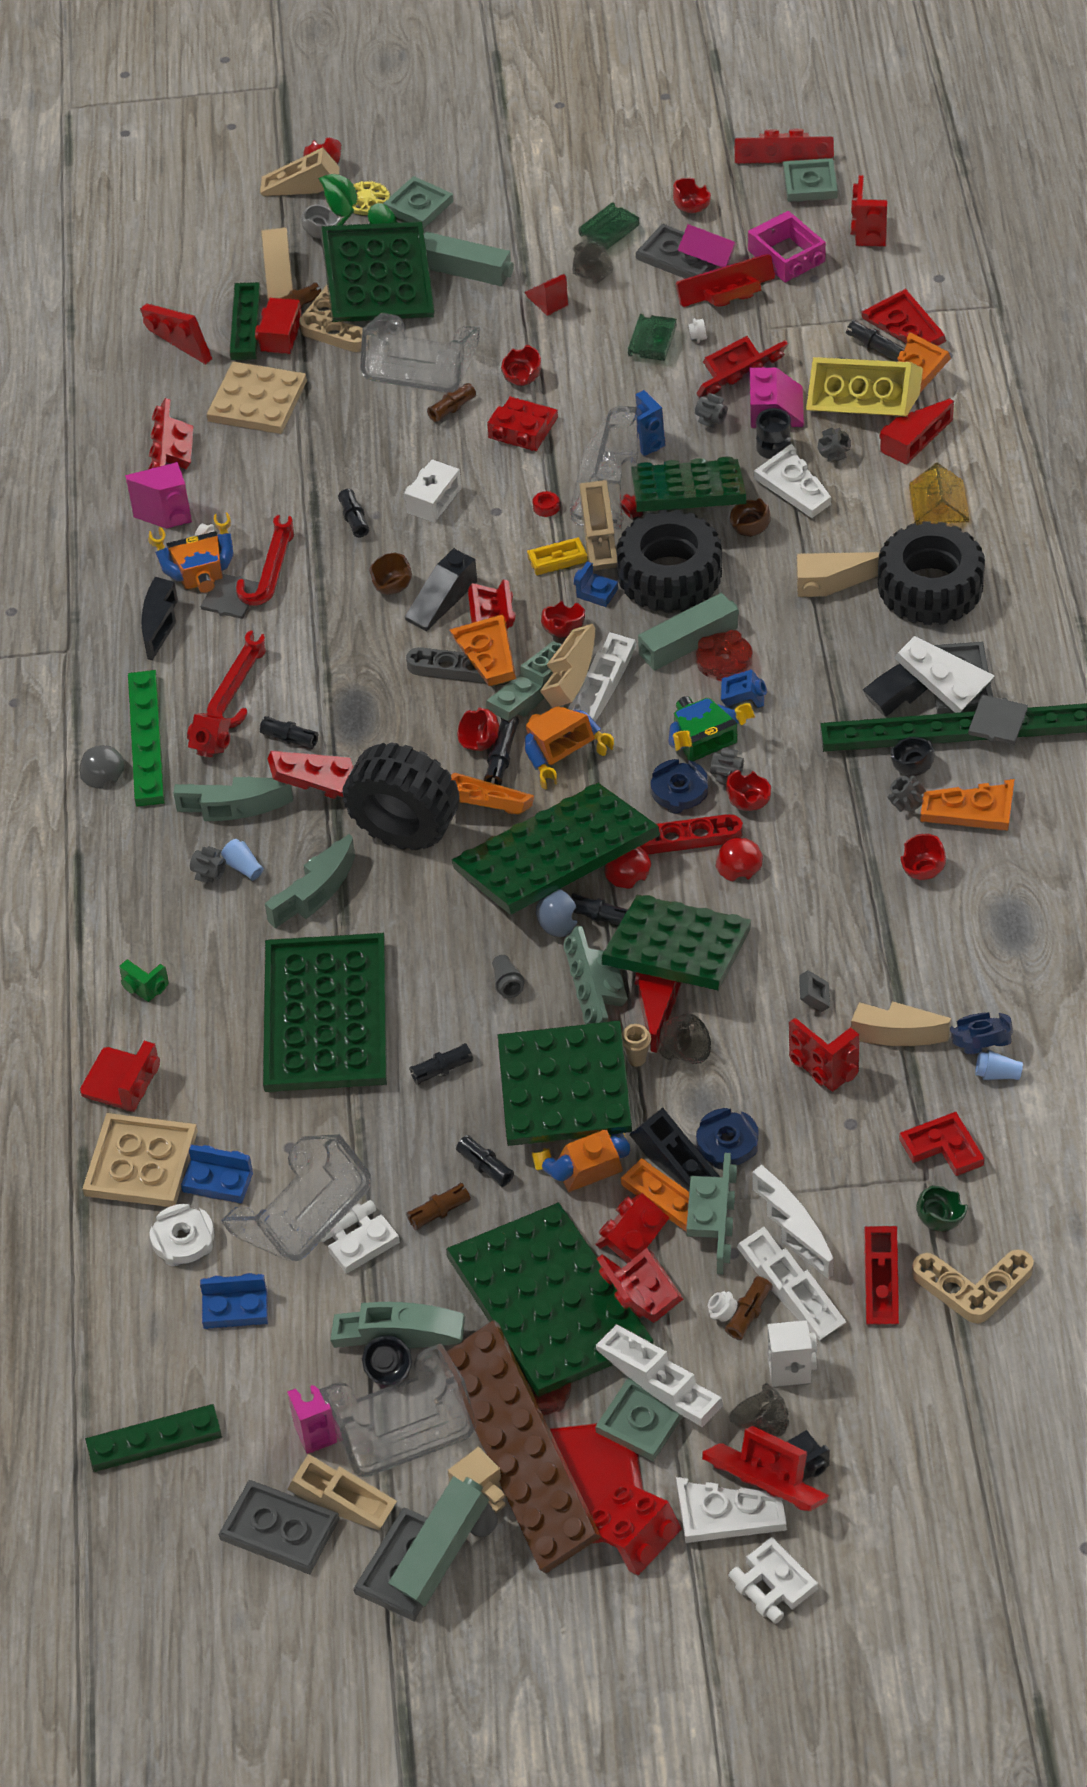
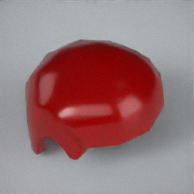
(331, 145)
(689, 196)
(521, 366)
(561, 620)
(478, 729)
(748, 791)
(923, 857)
(739, 859)
(628, 868)

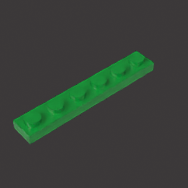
(146, 738)

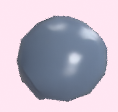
(555, 913)

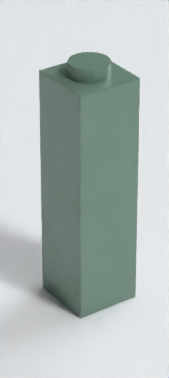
(468, 259)
(682, 632)
(439, 1540)

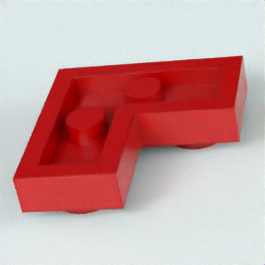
(943, 1136)

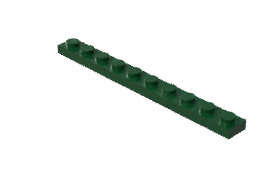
(945, 727)

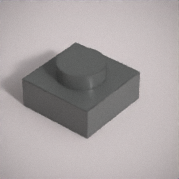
(814, 991)

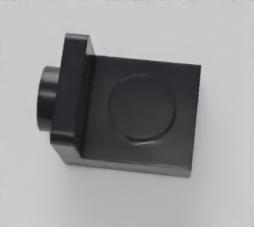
(817, 1457)

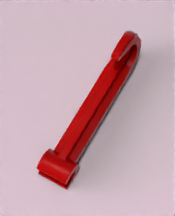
(282, 535)
(250, 652)

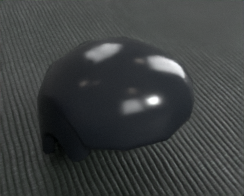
(913, 756)
(386, 1360)

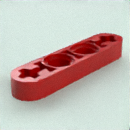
(688, 840)

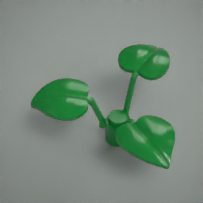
(342, 196)

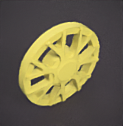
(368, 197)

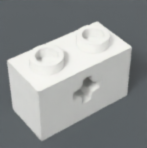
(432, 490)
(791, 1353)

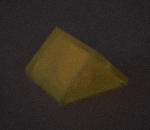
(938, 497)

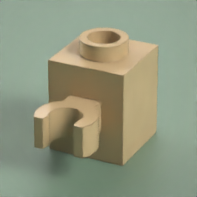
(484, 1472)

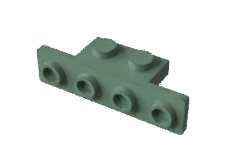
(593, 982)
(709, 1207)

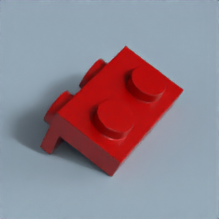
(491, 602)
(633, 1227)

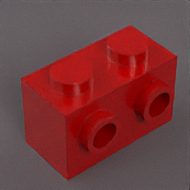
(279, 325)

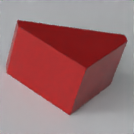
(550, 295)

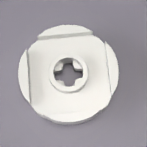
(187, 1249)

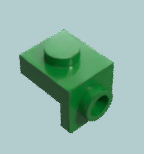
(143, 984)

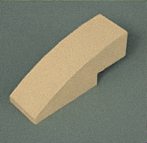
(277, 262)
(598, 525)
(569, 667)
(899, 1025)
(341, 1493)

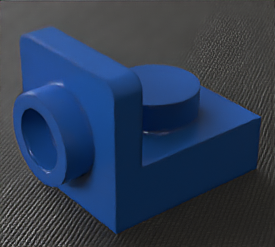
(593, 586)
(742, 688)

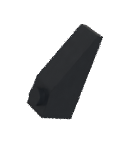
(443, 589)
(671, 1149)

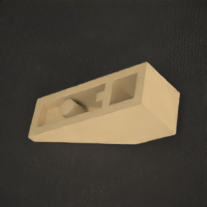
(300, 175)
(831, 572)

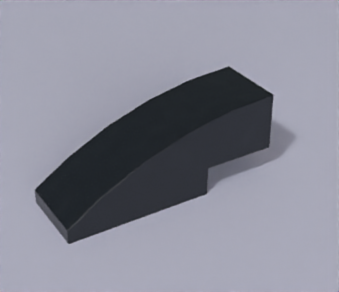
(158, 614)
(893, 689)

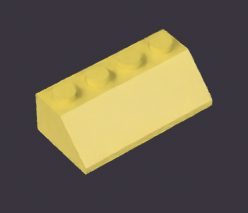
(863, 386)

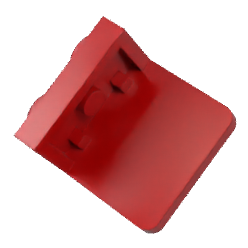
(870, 218)
(827, 1063)
(121, 1077)
(641, 1285)
(635, 1525)

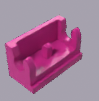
(706, 246)
(312, 1420)

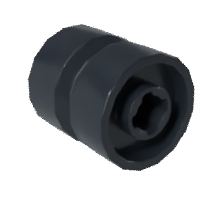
(773, 432)

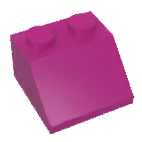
(777, 390)
(159, 496)

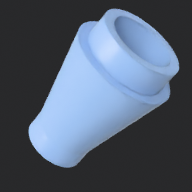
(241, 859)
(996, 1066)

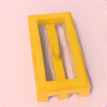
(559, 558)

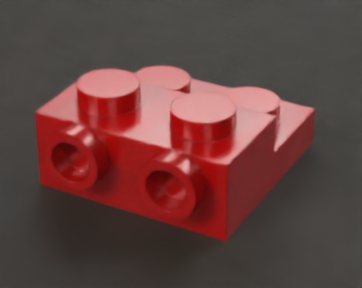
(521, 423)

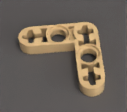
(317, 324)
(969, 1292)

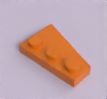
(925, 355)
(487, 648)
(491, 795)
(975, 807)

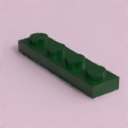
(244, 321)
(153, 1438)

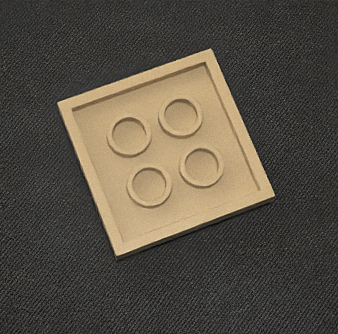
(256, 397)
(140, 1160)

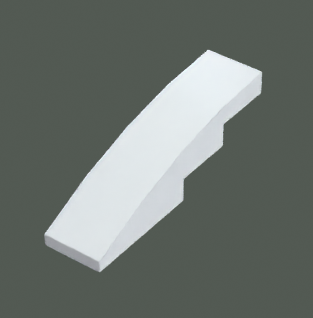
(604, 675)
(797, 1226)
(790, 1284)
(658, 1376)

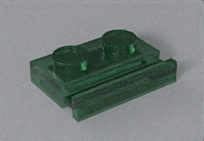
(609, 225)
(652, 337)

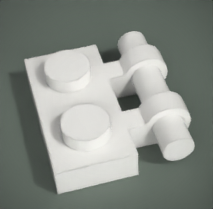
(364, 1242)
(780, 1573)

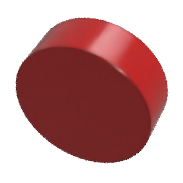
(546, 504)

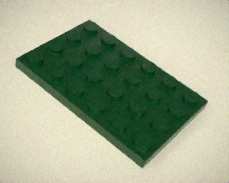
(555, 847)
(325, 1012)
(544, 1295)

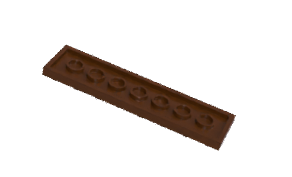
(524, 1449)

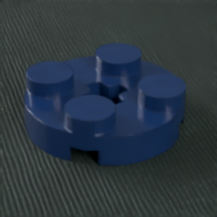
(679, 798)
(981, 1031)
(723, 1121)

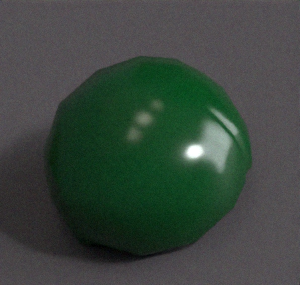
(940, 1208)

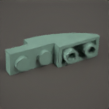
(524, 692)
(243, 799)
(321, 880)
(411, 1322)

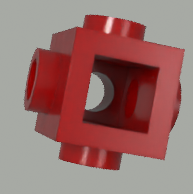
(208, 734)

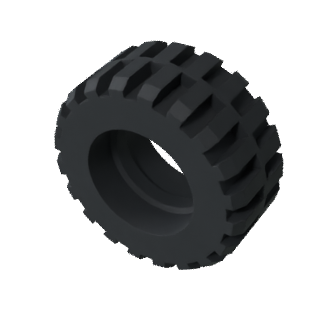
(933, 548)
(669, 585)
(401, 796)

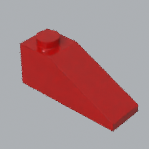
(911, 434)
(657, 1002)
(881, 1274)

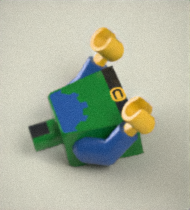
(705, 726)

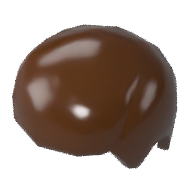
(750, 518)
(391, 573)

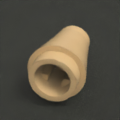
(636, 1044)

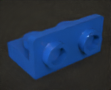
(649, 423)
(217, 1173)
(234, 1301)

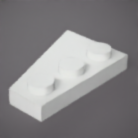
(792, 481)
(943, 673)
(726, 1513)

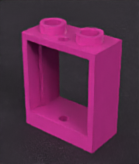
(787, 226)

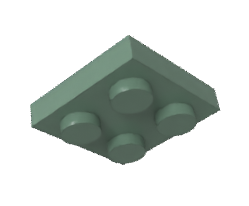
(810, 180)
(419, 201)
(638, 1421)

